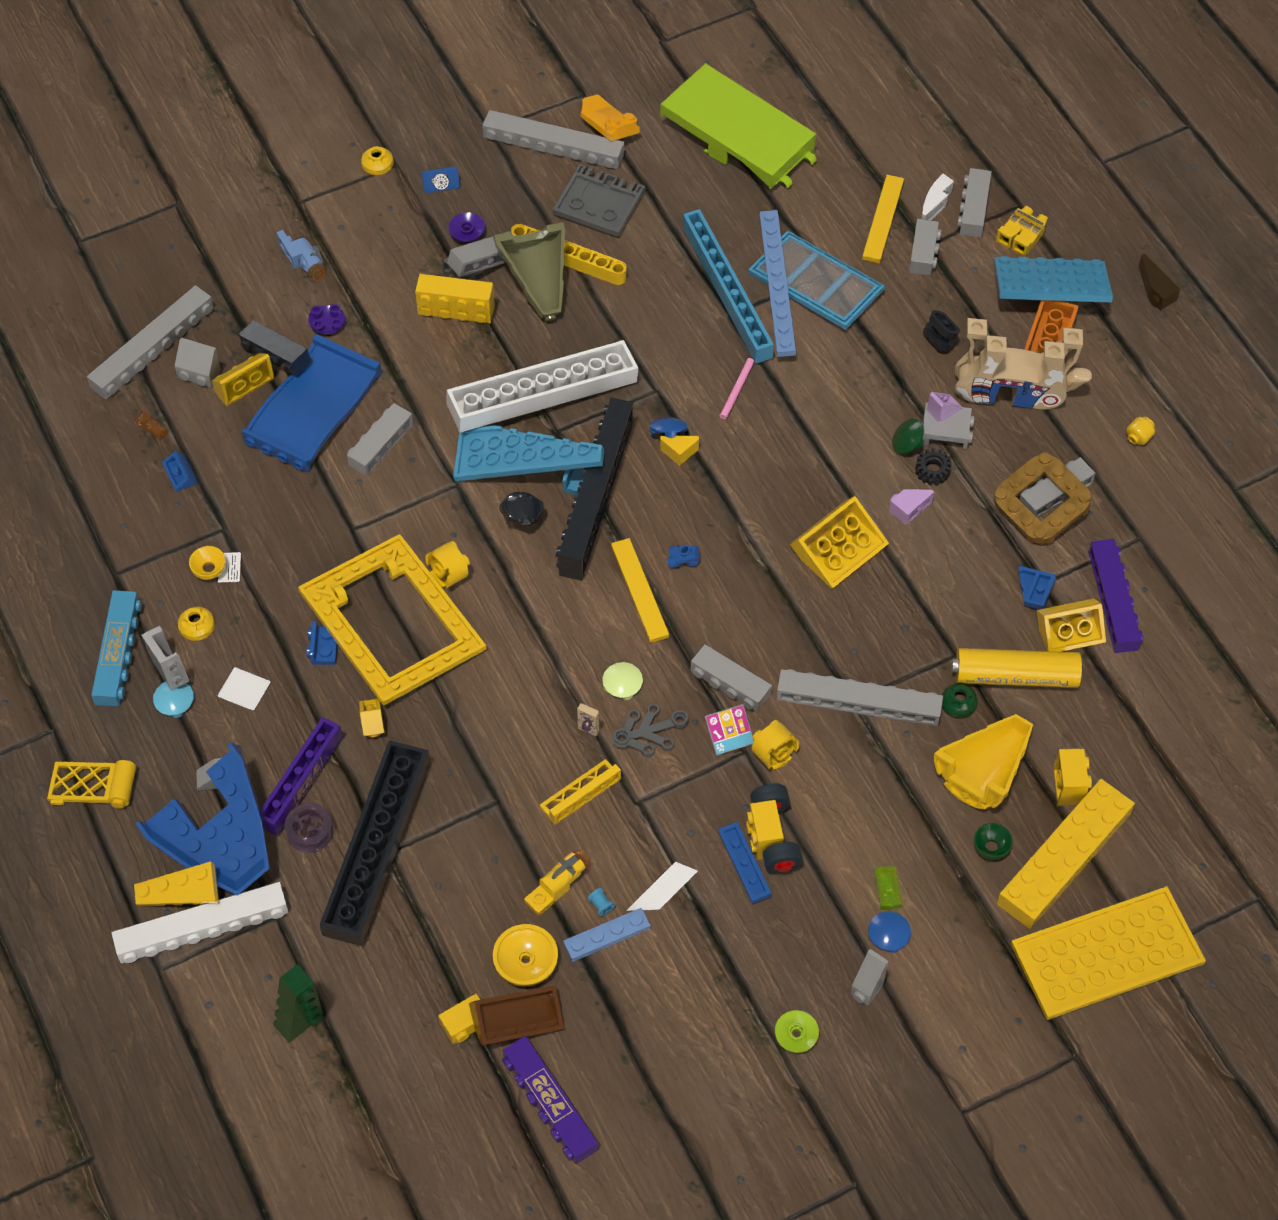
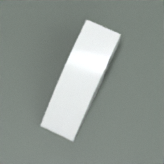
(937, 197)

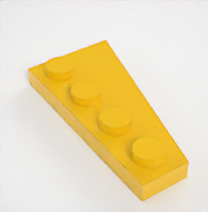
(187, 886)

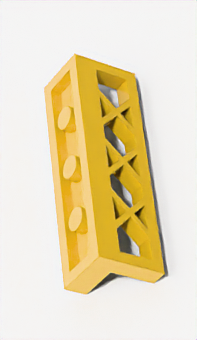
(581, 795)

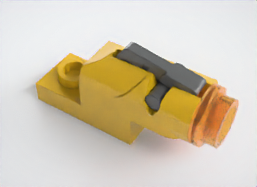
(557, 881)

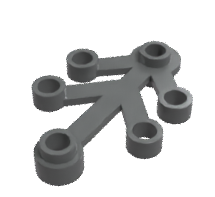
(648, 731)

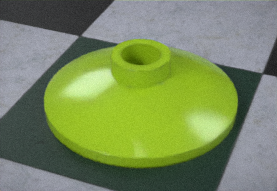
(796, 1022)

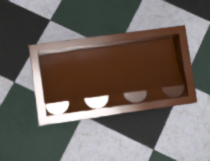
(517, 1015)

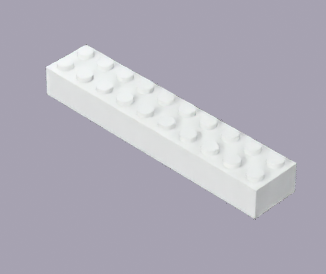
(541, 386)

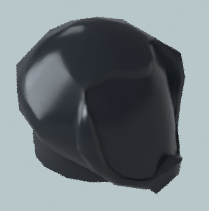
(521, 508)

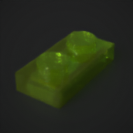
(888, 887)

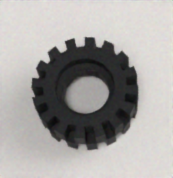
(935, 458)

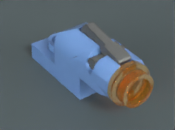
(302, 254)

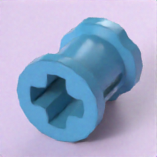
(601, 902)

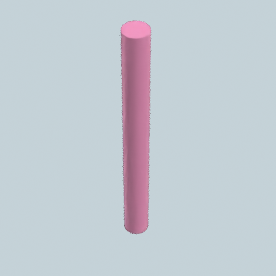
(736, 389)

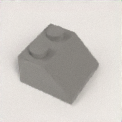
(197, 362)

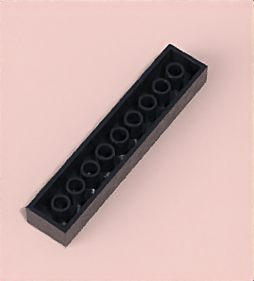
(595, 491)
(375, 843)

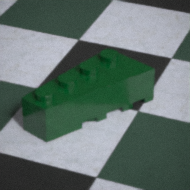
(297, 1004)

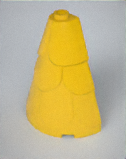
(984, 762)

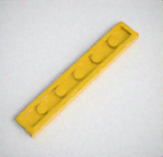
(883, 219)
(639, 590)

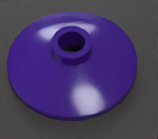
(466, 227)

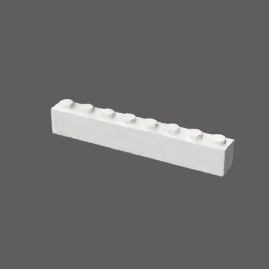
(199, 923)

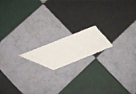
(664, 888)

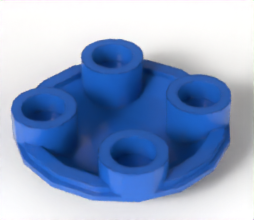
(668, 425)
(889, 931)

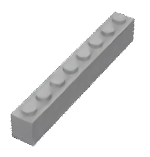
(553, 139)
(150, 342)
(859, 697)

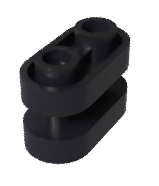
(941, 330)

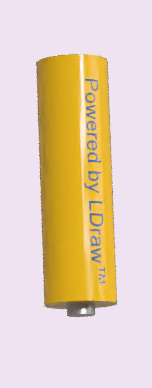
(1017, 667)

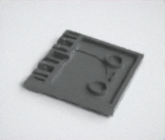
(597, 201)

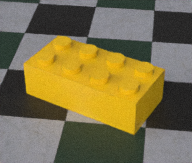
(455, 298)

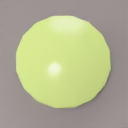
(622, 680)

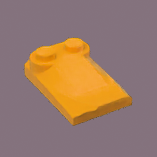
(608, 119)

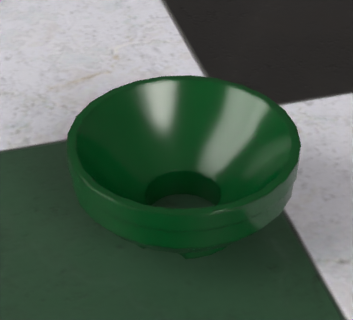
(959, 708)
(993, 833)

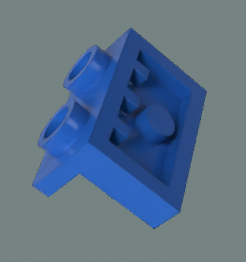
(322, 646)

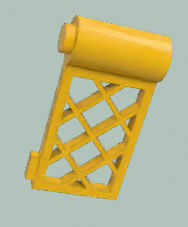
(117, 789)

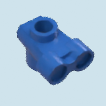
(684, 554)

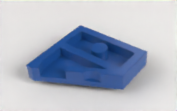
(1036, 586)

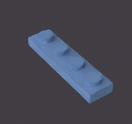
(606, 934)

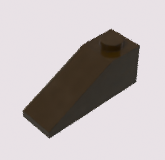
(1158, 286)

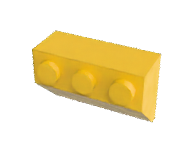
(243, 378)
(1072, 625)

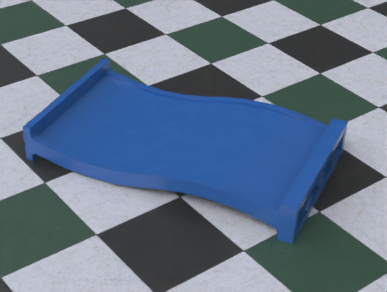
(313, 404)

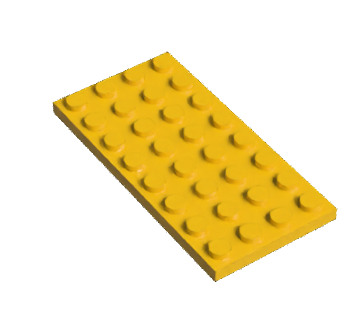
(1107, 952)

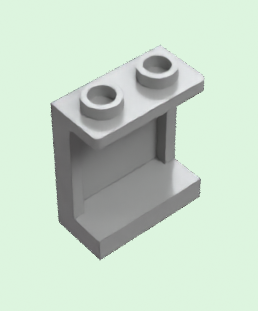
(952, 429)
(167, 664)

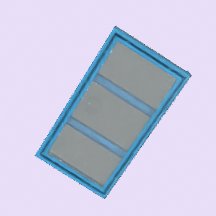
(822, 281)

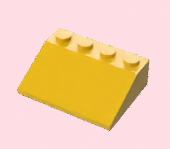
(840, 542)

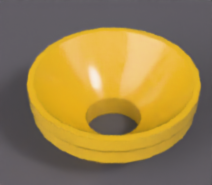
(377, 165)
(205, 556)
(196, 630)

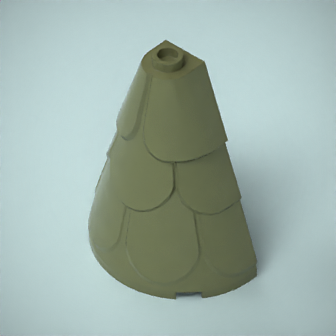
(537, 265)

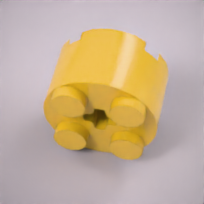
(447, 564)
(774, 745)

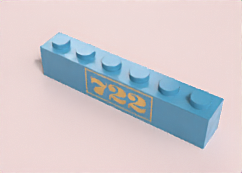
(116, 648)

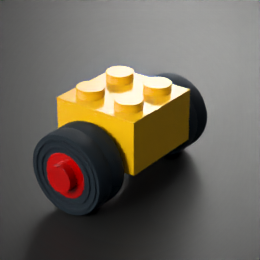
(766, 829)

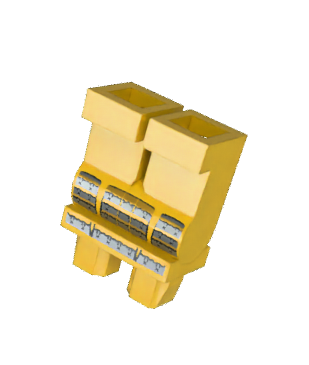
(1022, 230)

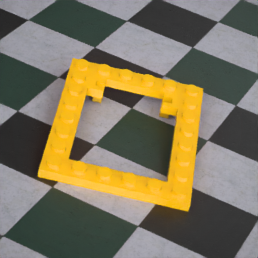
(400, 559)

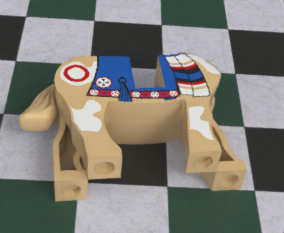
(1035, 378)

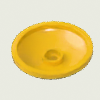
(523, 943)

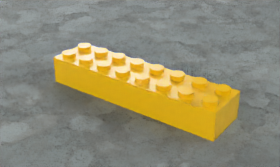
(1065, 854)

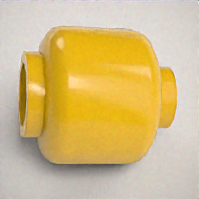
(1140, 430)

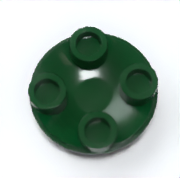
(908, 436)

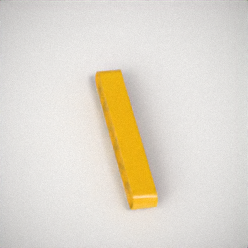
(586, 260)

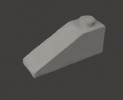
(869, 978)

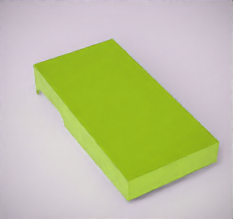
(740, 124)

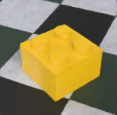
(1071, 776)

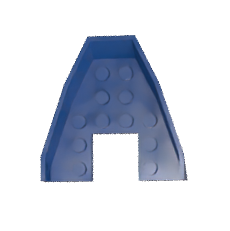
(229, 840)

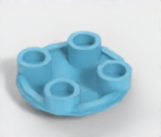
(173, 702)

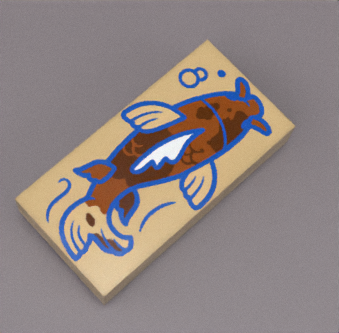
(588, 719)

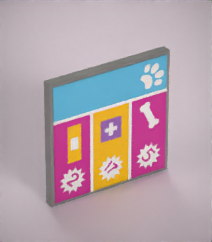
(729, 729)

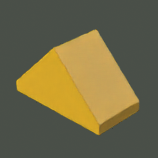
(679, 447)

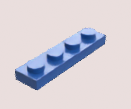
(744, 863)

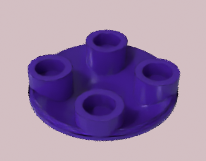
(326, 319)

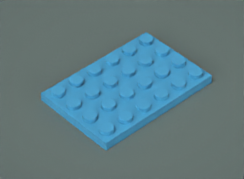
(1052, 279)

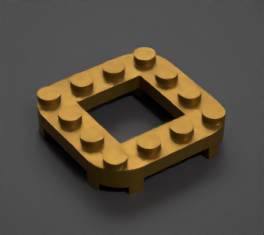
(1047, 529)

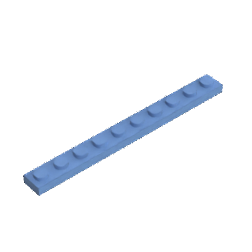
(777, 283)

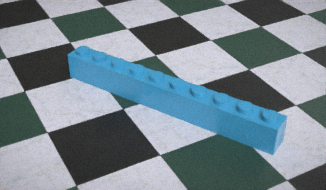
(728, 286)

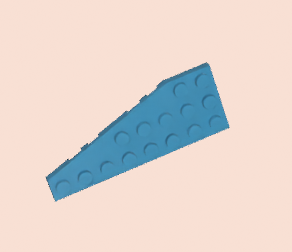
(504, 452)

